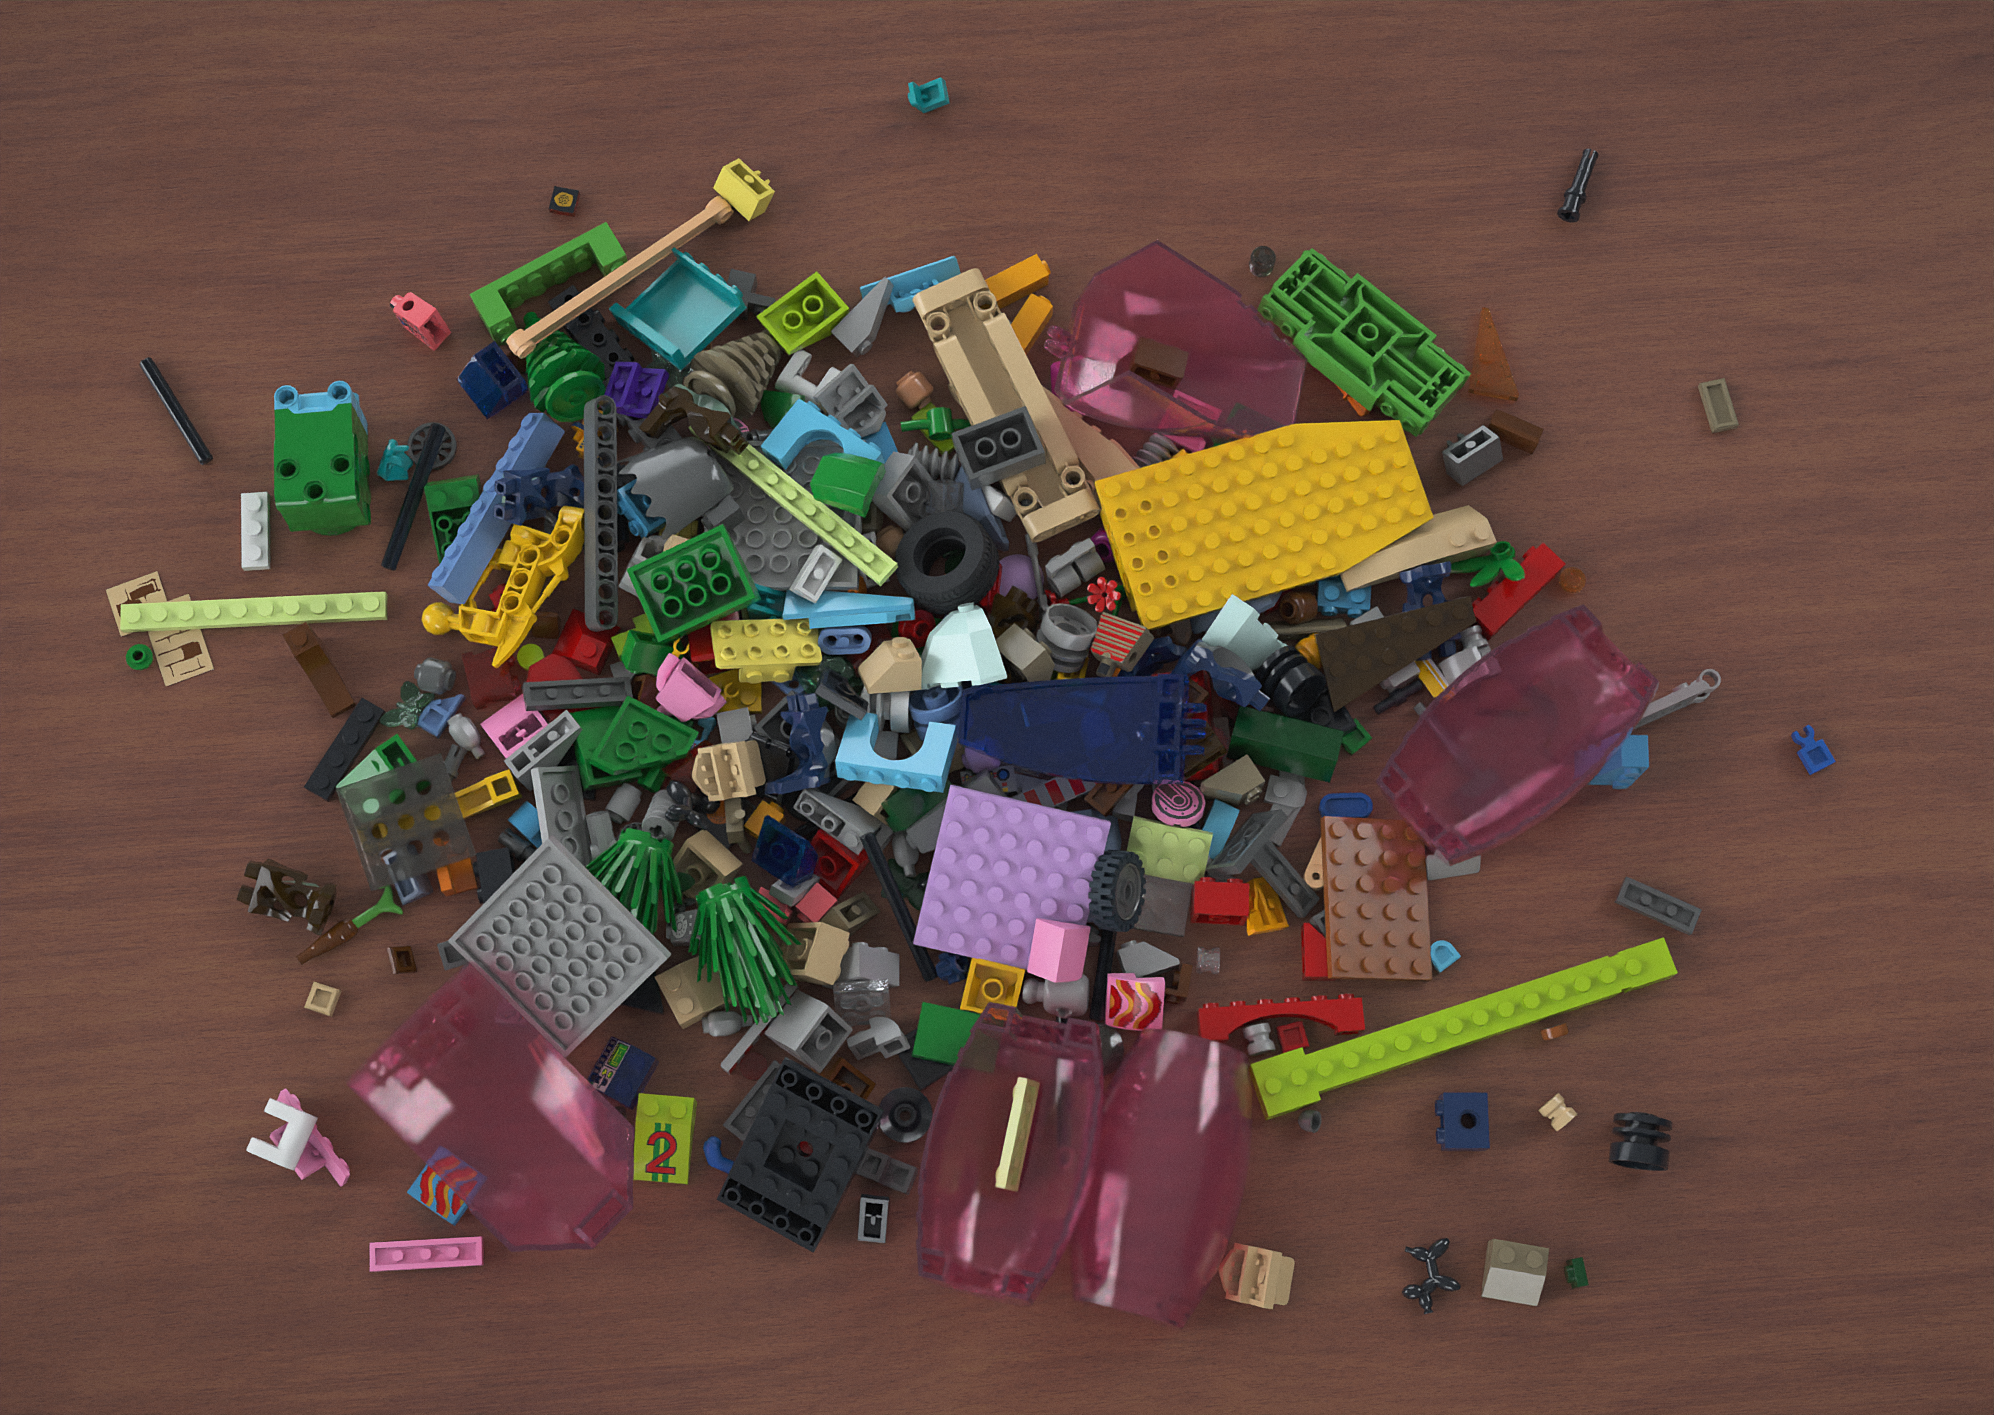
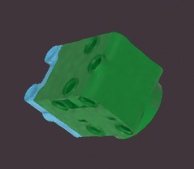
(321, 460)

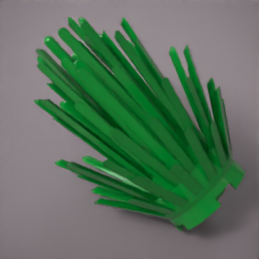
(634, 872)
(742, 945)

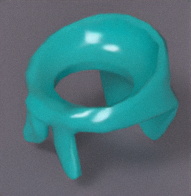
(394, 462)

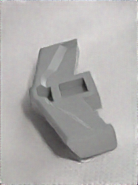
(1288, 794)

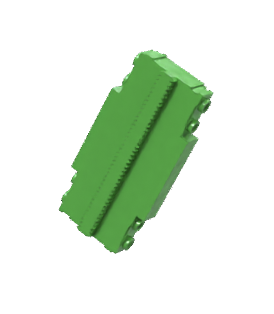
(1363, 341)

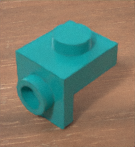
(929, 95)

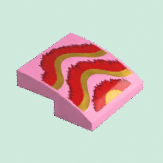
(1134, 1001)

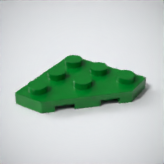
(641, 739)

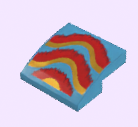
(437, 1196)

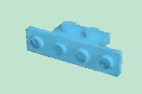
(916, 280)

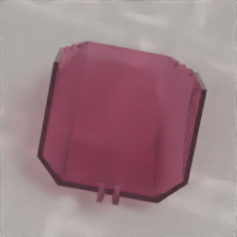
(1236, 369)

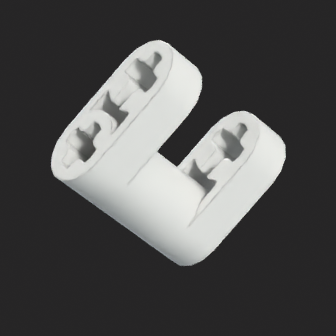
(792, 382)
(293, 1139)

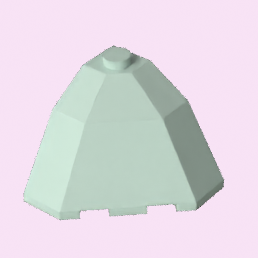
(1243, 634)
(961, 650)

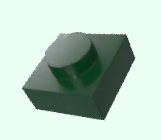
(1576, 1273)

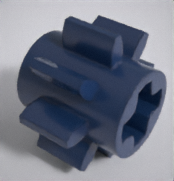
(952, 967)

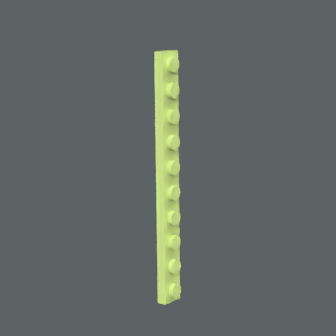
(811, 512)
(253, 612)

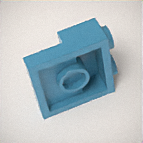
(635, 508)
(1334, 599)

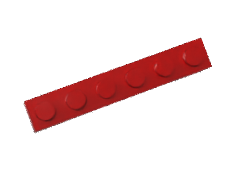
(1341, 1014)

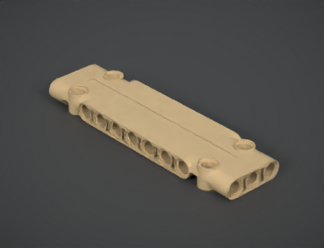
(996, 378)

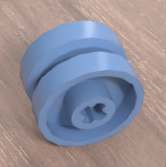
(935, 705)

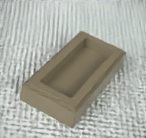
(1718, 405)

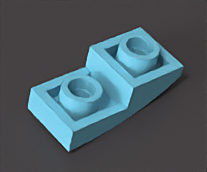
(1219, 822)

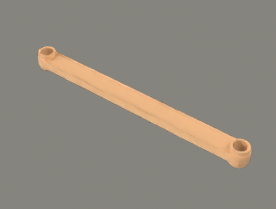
(524, 342)

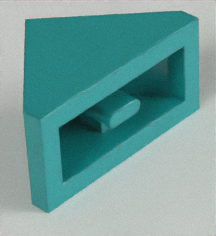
(770, 605)

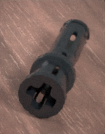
(1576, 195)

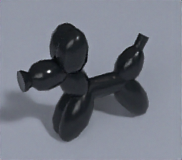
(686, 800)
(1435, 1280)

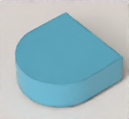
(1443, 955)

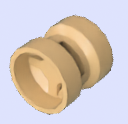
(1557, 1111)

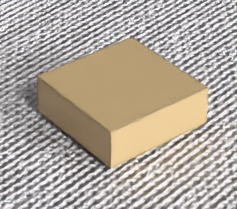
(322, 999)

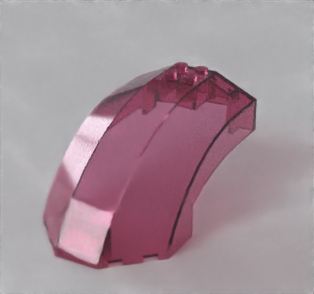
(502, 1119)

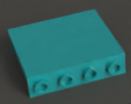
(681, 310)

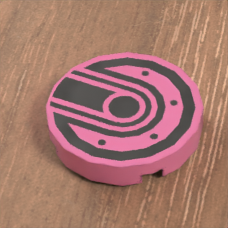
(1178, 804)

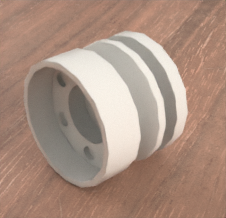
(891, 707)

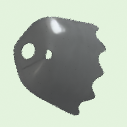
(678, 481)

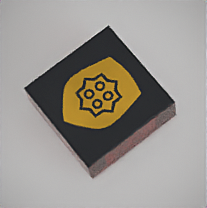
(564, 201)

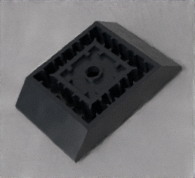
(781, 1183)

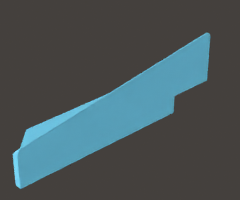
(848, 609)

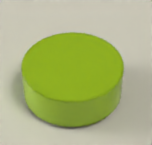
(529, 655)

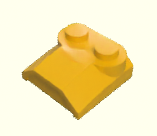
(991, 983)

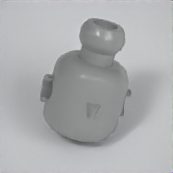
(1059, 998)

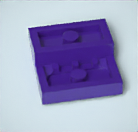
(636, 388)

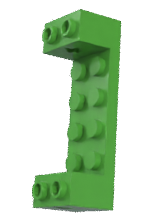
(534, 278)

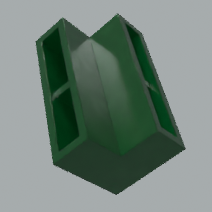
(911, 804)

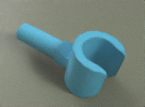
(708, 725)

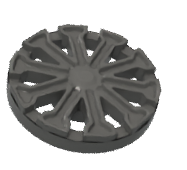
(416, 437)

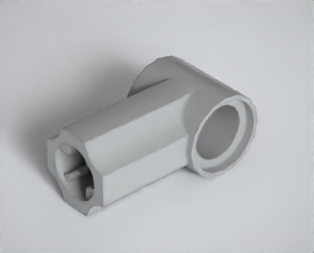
(600, 832)

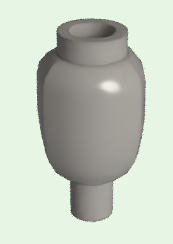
(466, 734)
(904, 853)
(724, 1024)

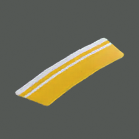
(1433, 678)

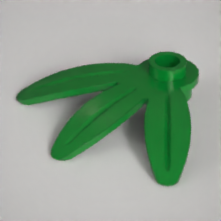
(1500, 557)

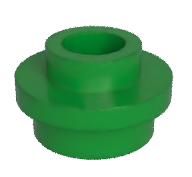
(144, 662)

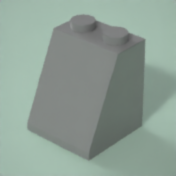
(809, 1031)

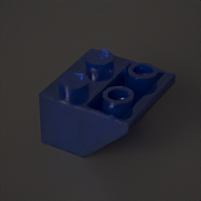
(492, 380)

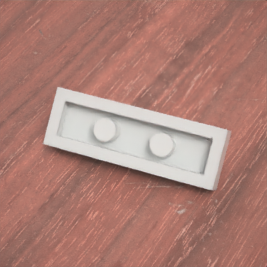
(255, 531)

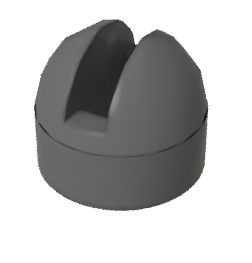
(1310, 1120)

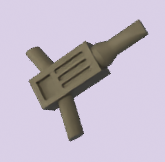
(735, 824)

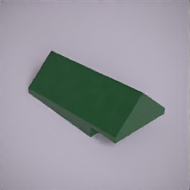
(1285, 743)

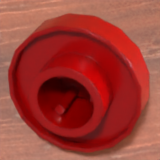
(917, 629)

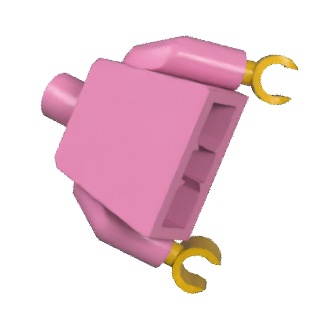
(688, 691)

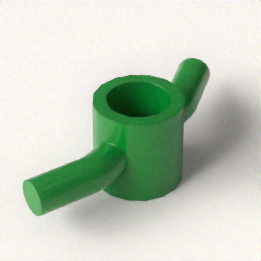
(938, 423)

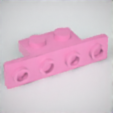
(317, 1151)

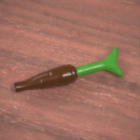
(348, 928)

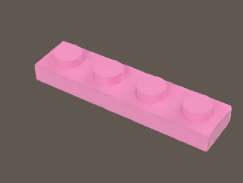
(426, 1254)

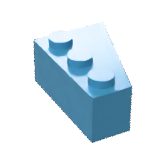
(1626, 764)

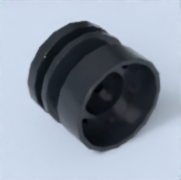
(1290, 681)
(1640, 1141)

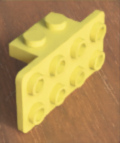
(765, 648)

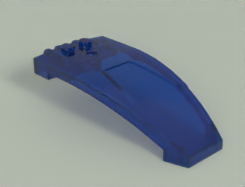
(1086, 727)

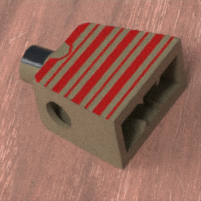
(1119, 644)

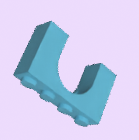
(807, 424)
(922, 771)

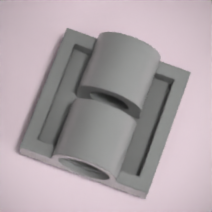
(1076, 564)

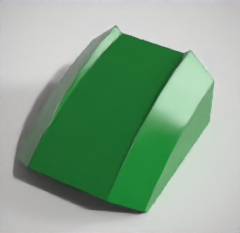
(847, 482)

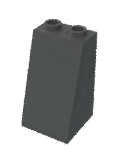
(925, 831)

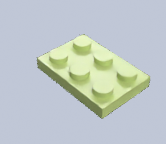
(1170, 850)

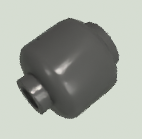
(435, 676)

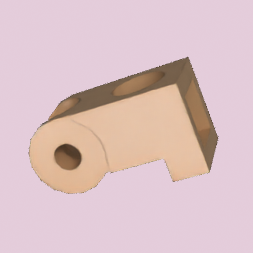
(1314, 872)

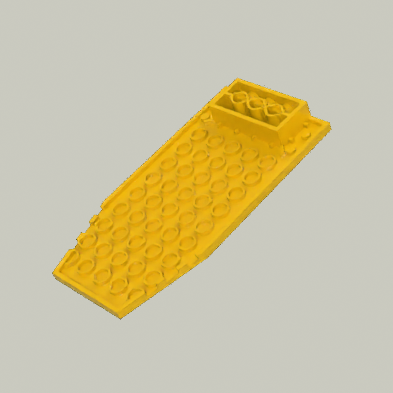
(1259, 515)

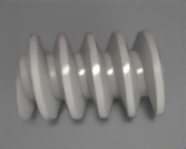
(1155, 451)
(936, 465)
(655, 819)

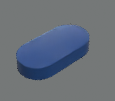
(1346, 805)

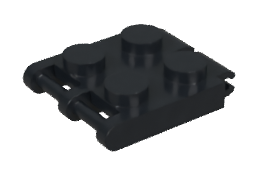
(776, 762)

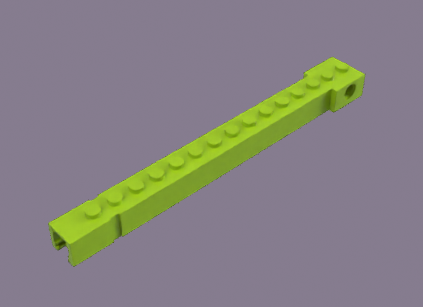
(1297, 1079)

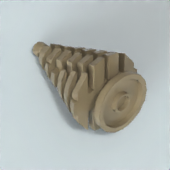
(736, 372)

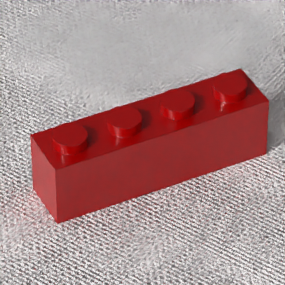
(1511, 596)

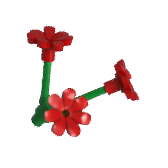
(1104, 594)

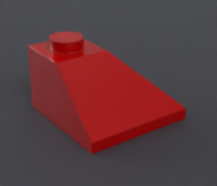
(584, 647)

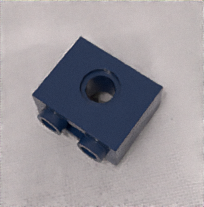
(1451, 1132)

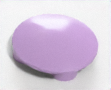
(1018, 572)

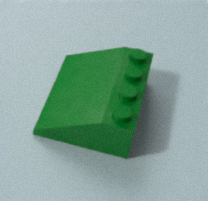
(693, 584)

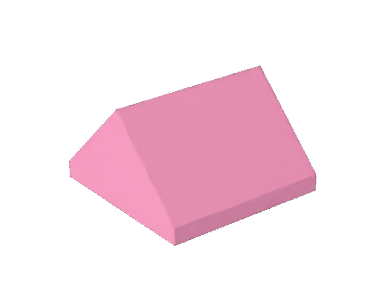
(1058, 950)

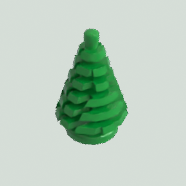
(562, 375)

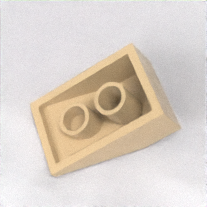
(820, 952)
(688, 998)

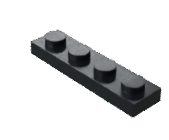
(345, 749)

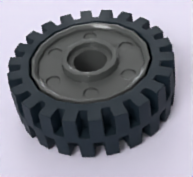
(1117, 890)

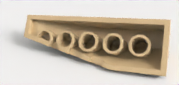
(1095, 453)
(1445, 538)

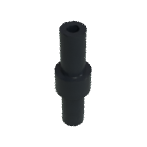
(1397, 697)

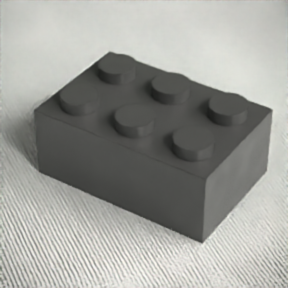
(998, 448)

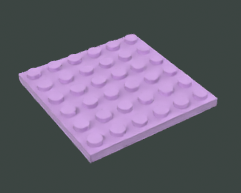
(1002, 869)

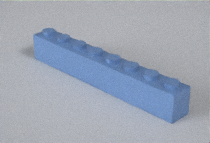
(482, 531)

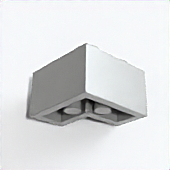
(868, 964)

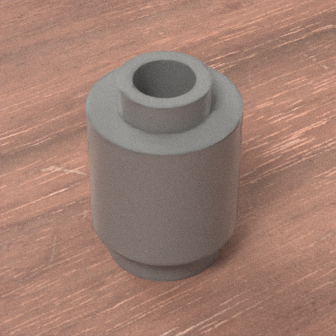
(623, 803)

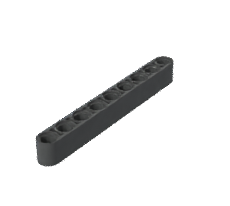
(592, 522)

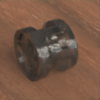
(1266, 257)

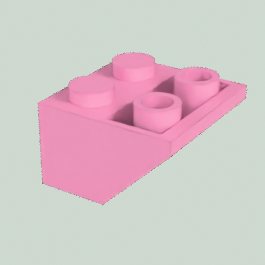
(513, 726)

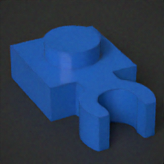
(1813, 754)

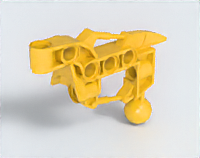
(531, 559)

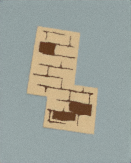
(178, 652)

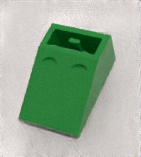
(449, 507)
(594, 726)
(384, 758)

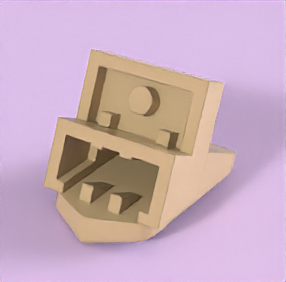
(729, 770)
(1256, 1276)

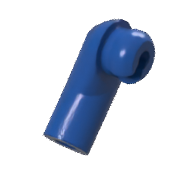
(714, 1156)

